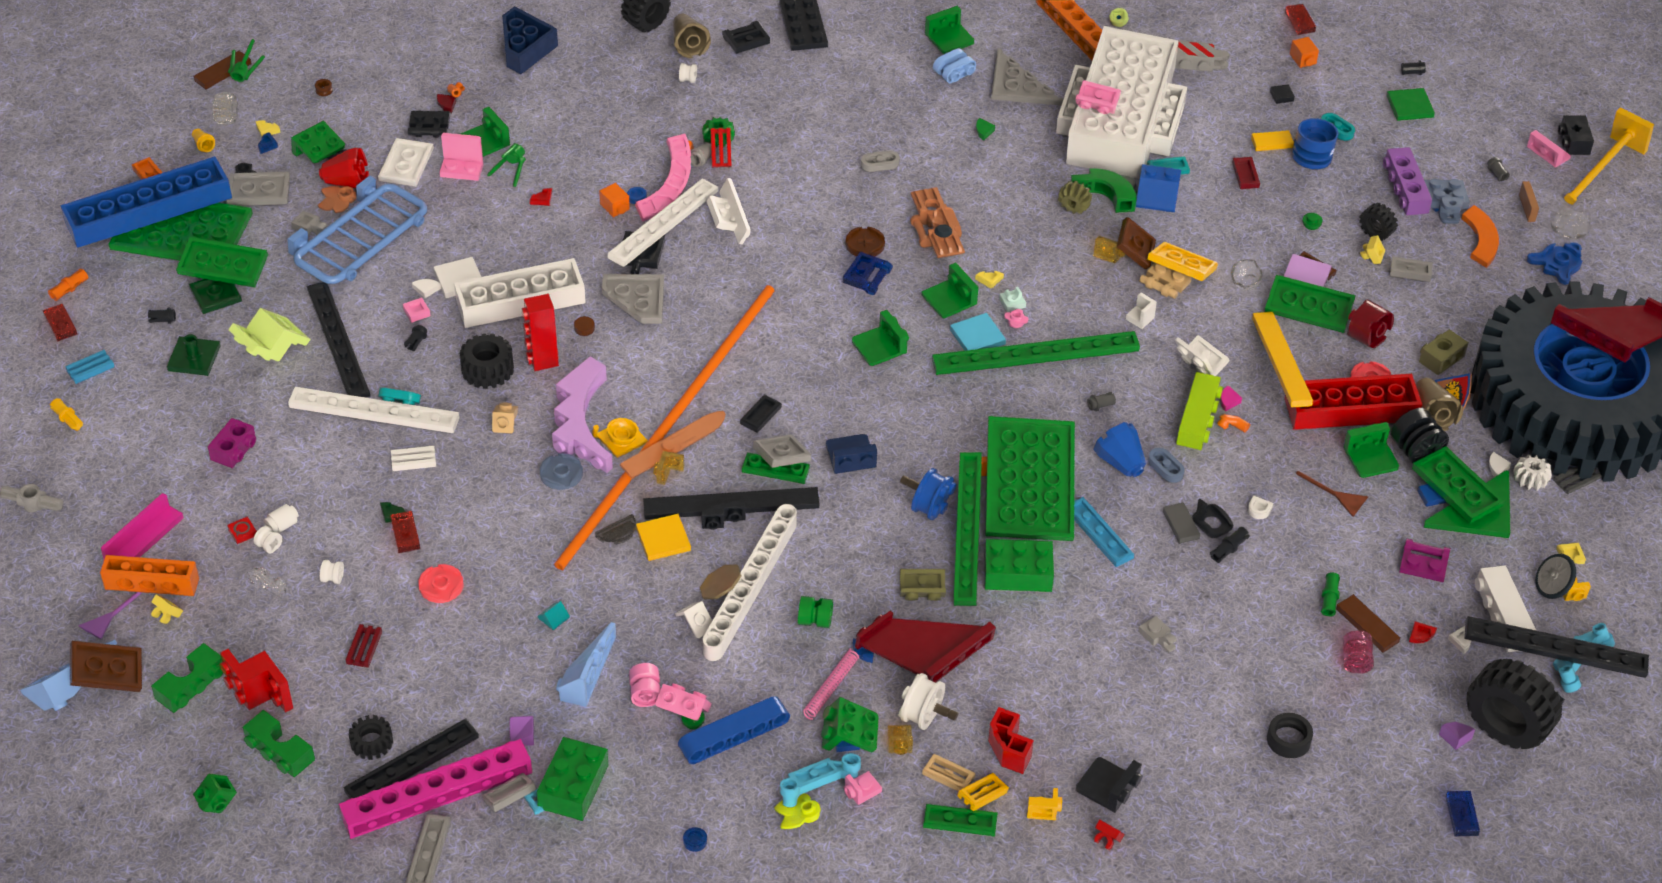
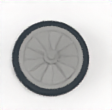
(1555, 576)

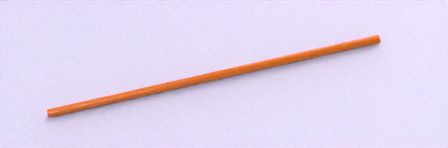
(665, 426)

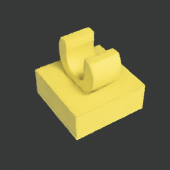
(1373, 250)
(166, 607)

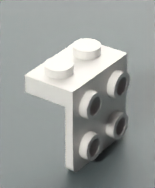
(1202, 355)

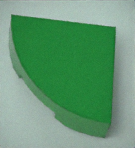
(984, 128)

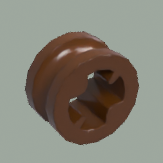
(323, 87)

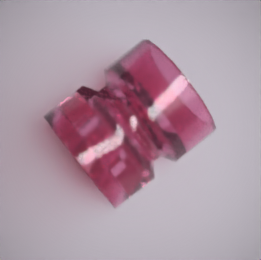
(1358, 652)

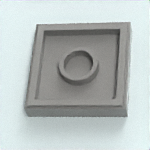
(781, 451)

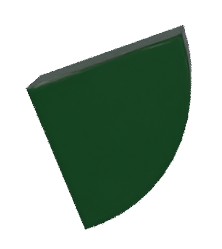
(389, 509)

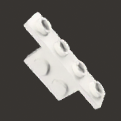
(728, 212)

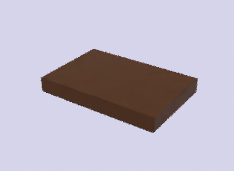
(105, 666)

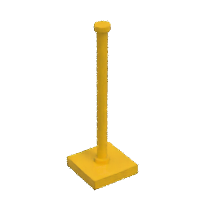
(1626, 130)

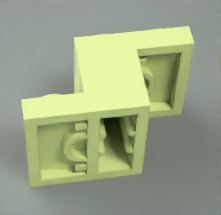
(268, 335)

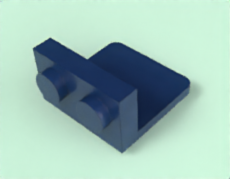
(851, 453)

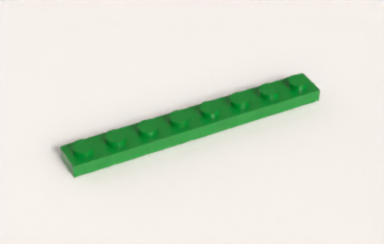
(968, 529)

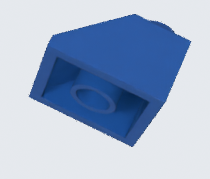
(1158, 188)

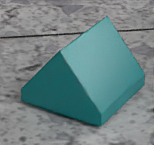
(554, 615)

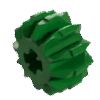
(717, 123)

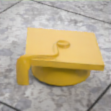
(620, 436)

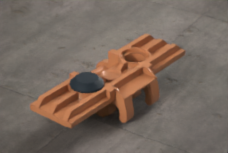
(946, 228)

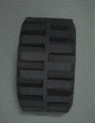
(645, 13)
(486, 361)

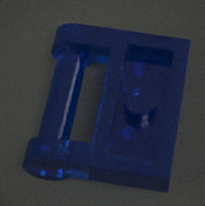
(862, 269)

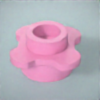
(1016, 318)

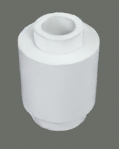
(281, 518)

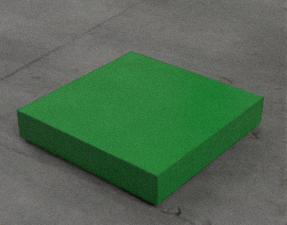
(1410, 104)

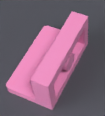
(1547, 149)

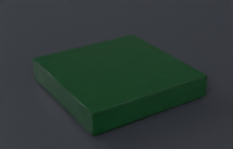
(214, 294)

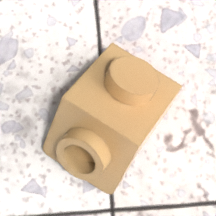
(503, 418)

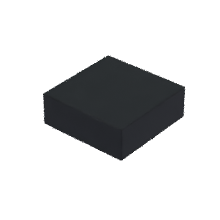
(1282, 94)

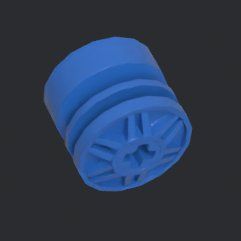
(1315, 143)

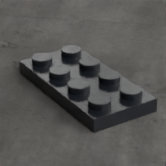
(803, 24)

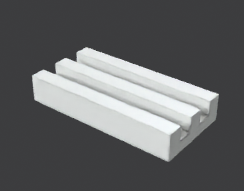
(413, 458)

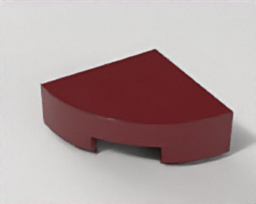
(446, 102)

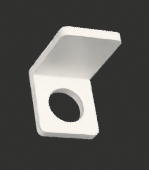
(697, 617)

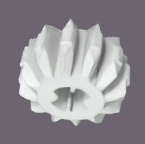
(1532, 472)

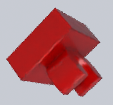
(1108, 832)

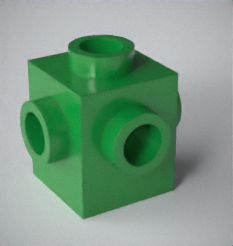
(214, 793)

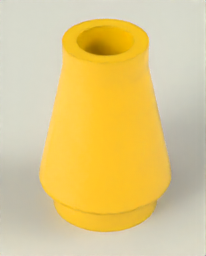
(203, 140)

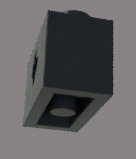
(1576, 134)

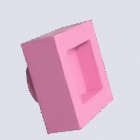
(416, 310)

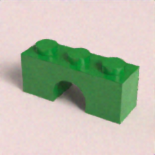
(177, 691)
(289, 756)

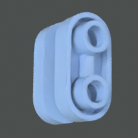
(954, 65)

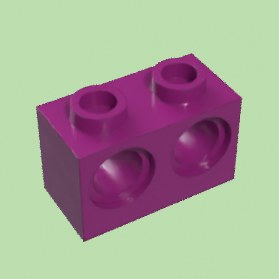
(232, 443)

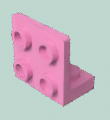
(461, 156)

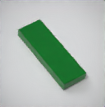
(960, 820)

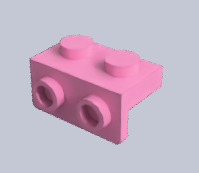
(1098, 97)
(682, 703)

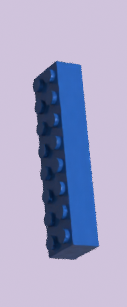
(146, 201)

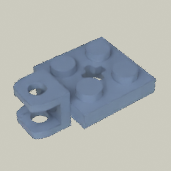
(1449, 197)

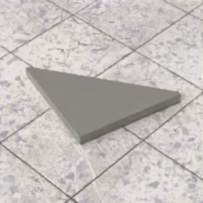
(1018, 85)

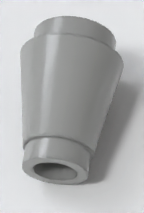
(700, 154)

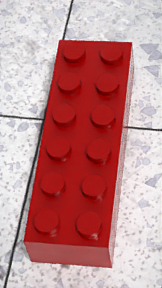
(1356, 401)

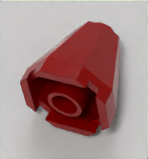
(345, 168)

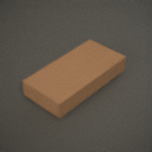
(1528, 201)

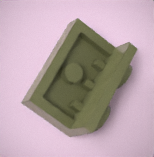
(922, 583)

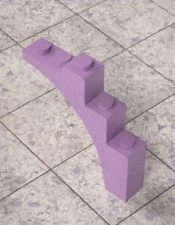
(573, 433)

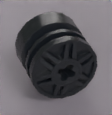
(1418, 434)

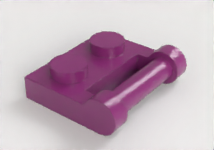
(1422, 565)

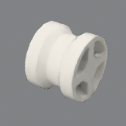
(687, 73)
(267, 539)
(331, 571)

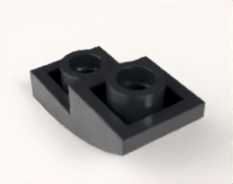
(730, 511)

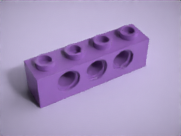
(1407, 181)

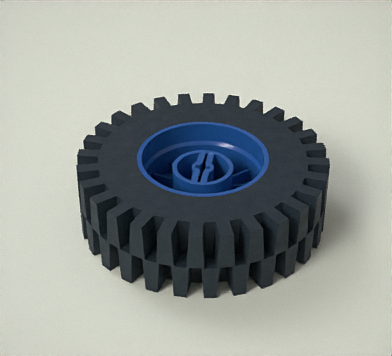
(1565, 393)

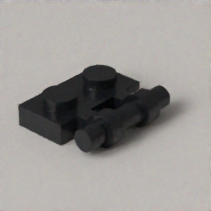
(428, 123)

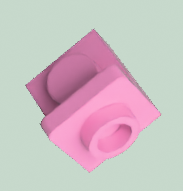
(861, 787)

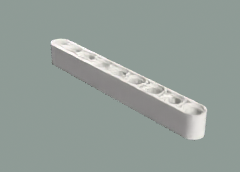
(748, 587)

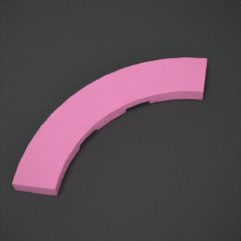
(675, 182)

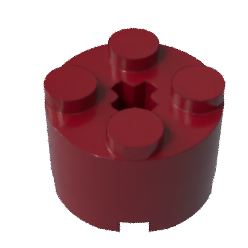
(1370, 323)

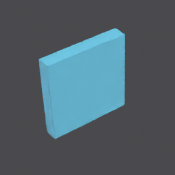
(977, 333)

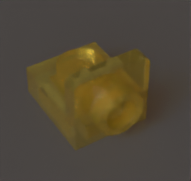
(1107, 250)
(900, 739)

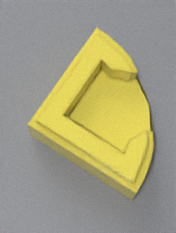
(264, 127)
(989, 279)
(1573, 550)

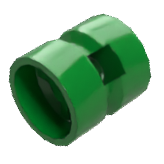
(815, 612)

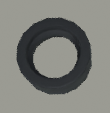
(1286, 749)

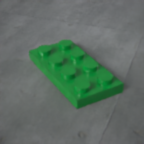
(222, 262)
(1310, 303)
(1458, 484)

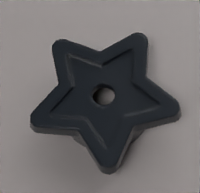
(244, 168)

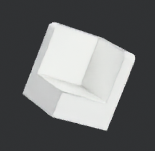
(1143, 312)

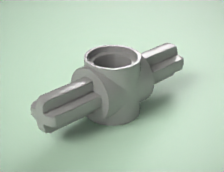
(31, 498)

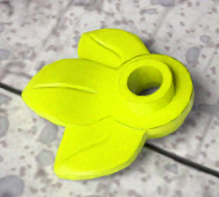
(804, 811)

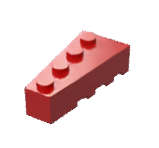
(540, 332)

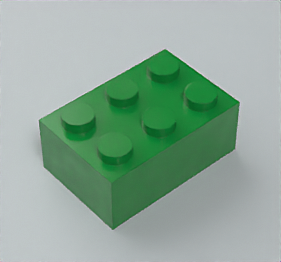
(1019, 565)
(572, 778)

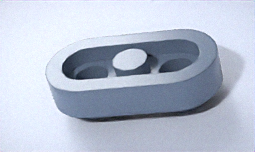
(1169, 468)

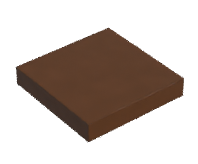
(1135, 242)

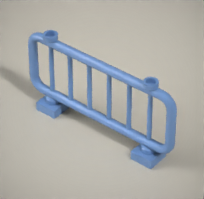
(366, 194)

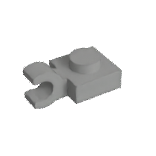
(308, 222)
(1157, 632)

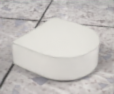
(1259, 508)

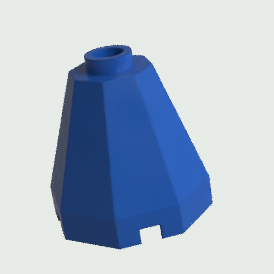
(1122, 449)

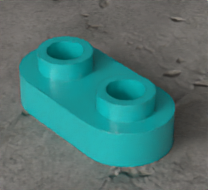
(1345, 129)
(398, 395)

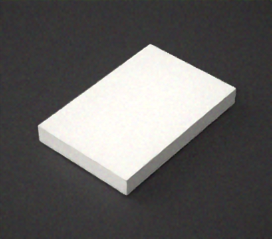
(405, 162)

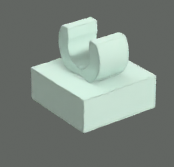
(1012, 299)

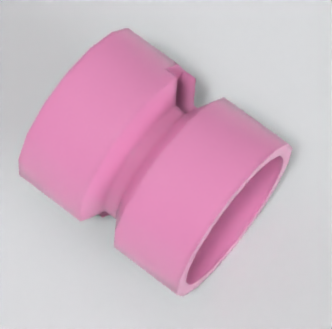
(644, 684)

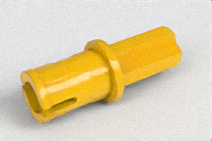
(66, 414)

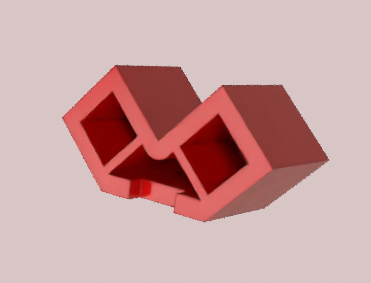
(1009, 747)

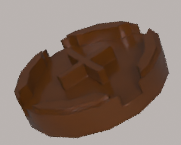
(865, 240)

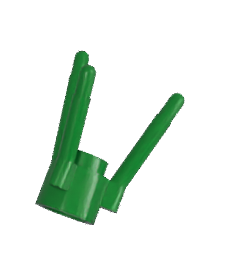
(240, 71)
(512, 155)

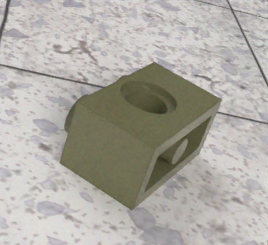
(1443, 352)

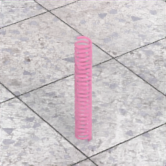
(831, 684)

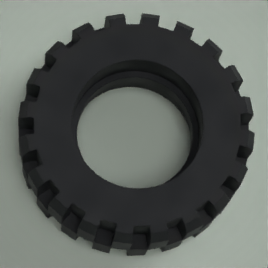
(1514, 703)

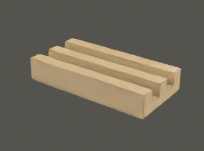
(946, 776)

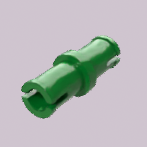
(1330, 594)

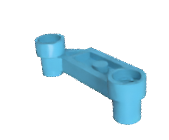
(1569, 680)
(817, 776)

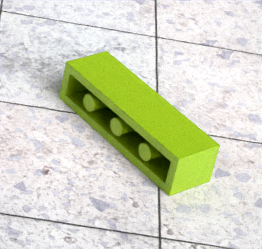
(1199, 411)

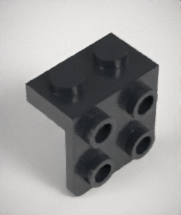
(1109, 783)

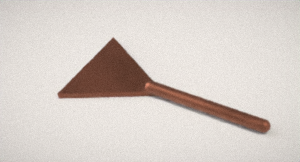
(1351, 502)

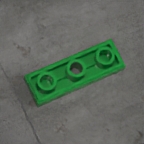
(756, 465)

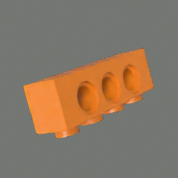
(149, 575)

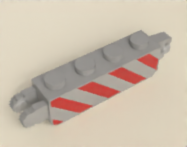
(1200, 56)

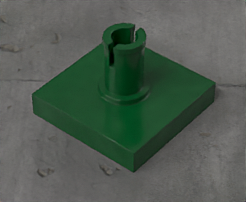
(193, 355)

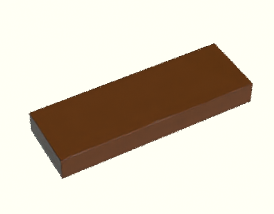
(218, 71)
(1365, 620)

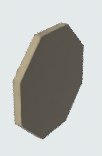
(720, 582)

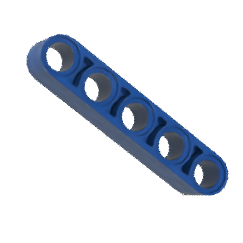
(733, 730)

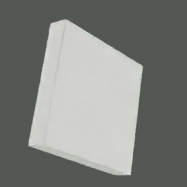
(454, 272)

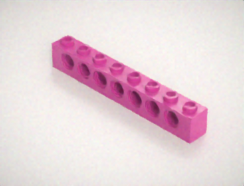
(427, 794)

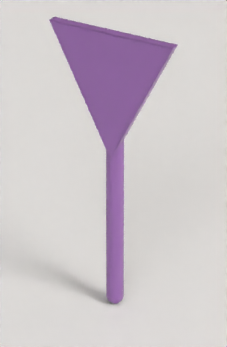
(99, 625)

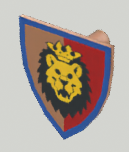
(1458, 386)

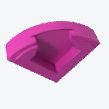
(1229, 398)

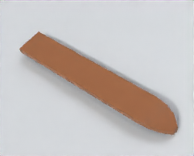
(673, 443)

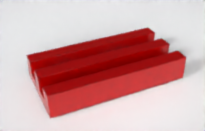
(720, 131)

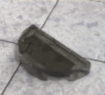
(618, 531)

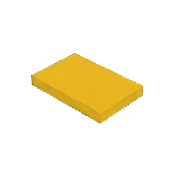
(1183, 261)

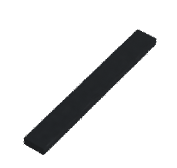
(338, 340)
(754, 502)
(1556, 646)

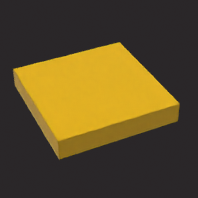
(663, 537)

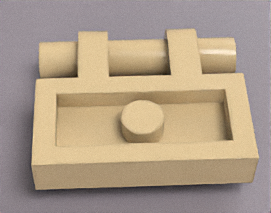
(1165, 280)

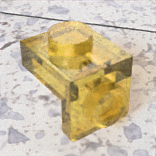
(668, 461)

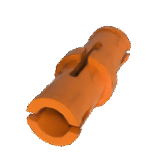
(68, 284)

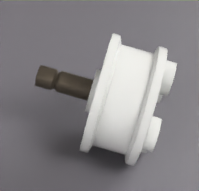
(924, 701)

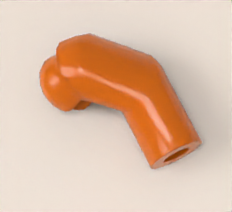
(455, 90)
(1233, 420)

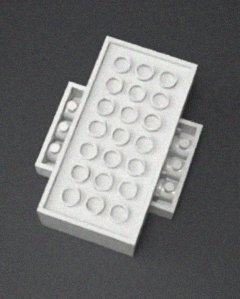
(1145, 111)

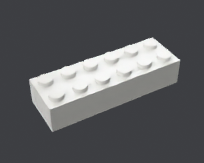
(503, 294)

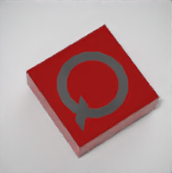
(242, 530)

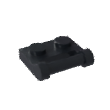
(746, 37)

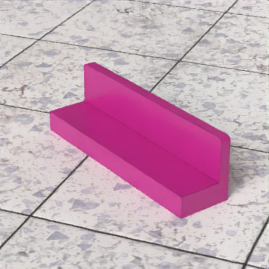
(144, 529)

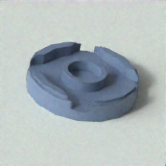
(568, 471)

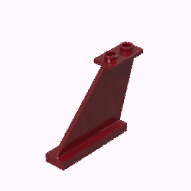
(1613, 329)
(923, 645)

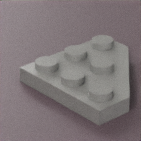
(637, 295)

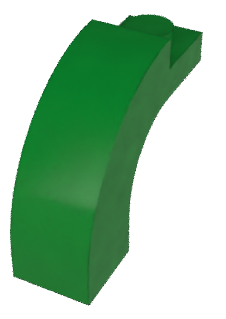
(1110, 185)

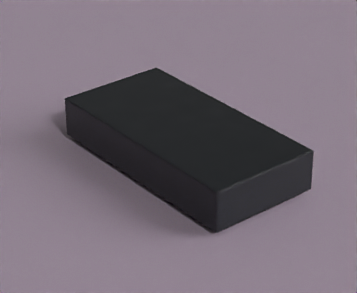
(760, 413)

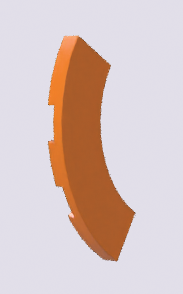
(1487, 235)

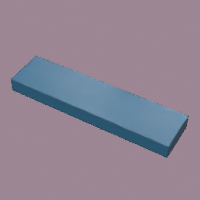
(1101, 533)

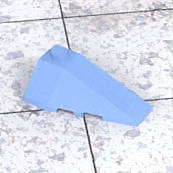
(584, 672)
(53, 689)

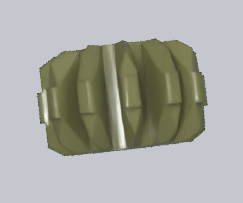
(1075, 197)

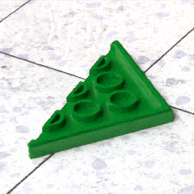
(1493, 524)

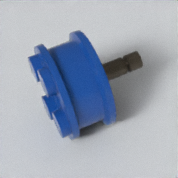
(931, 493)

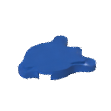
(1558, 260)

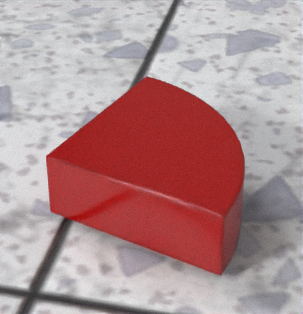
(542, 198)
(1422, 632)

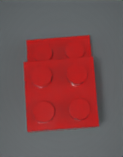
(256, 680)

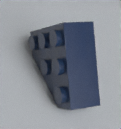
(526, 39)

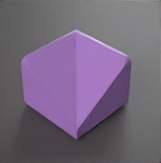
(522, 729)
(1456, 734)

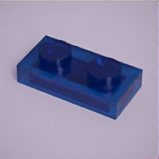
(1462, 813)

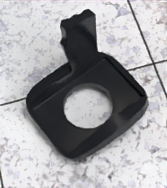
(1212, 510)

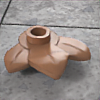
(337, 198)

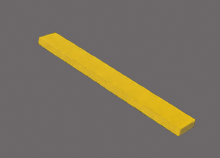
(1282, 359)

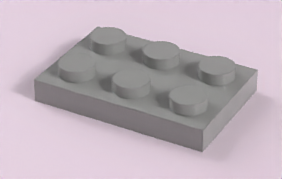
(259, 188)

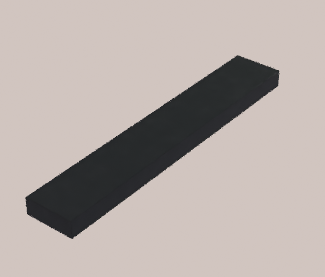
(414, 759)

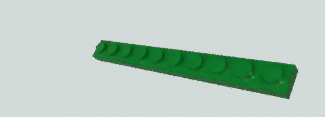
(1035, 353)

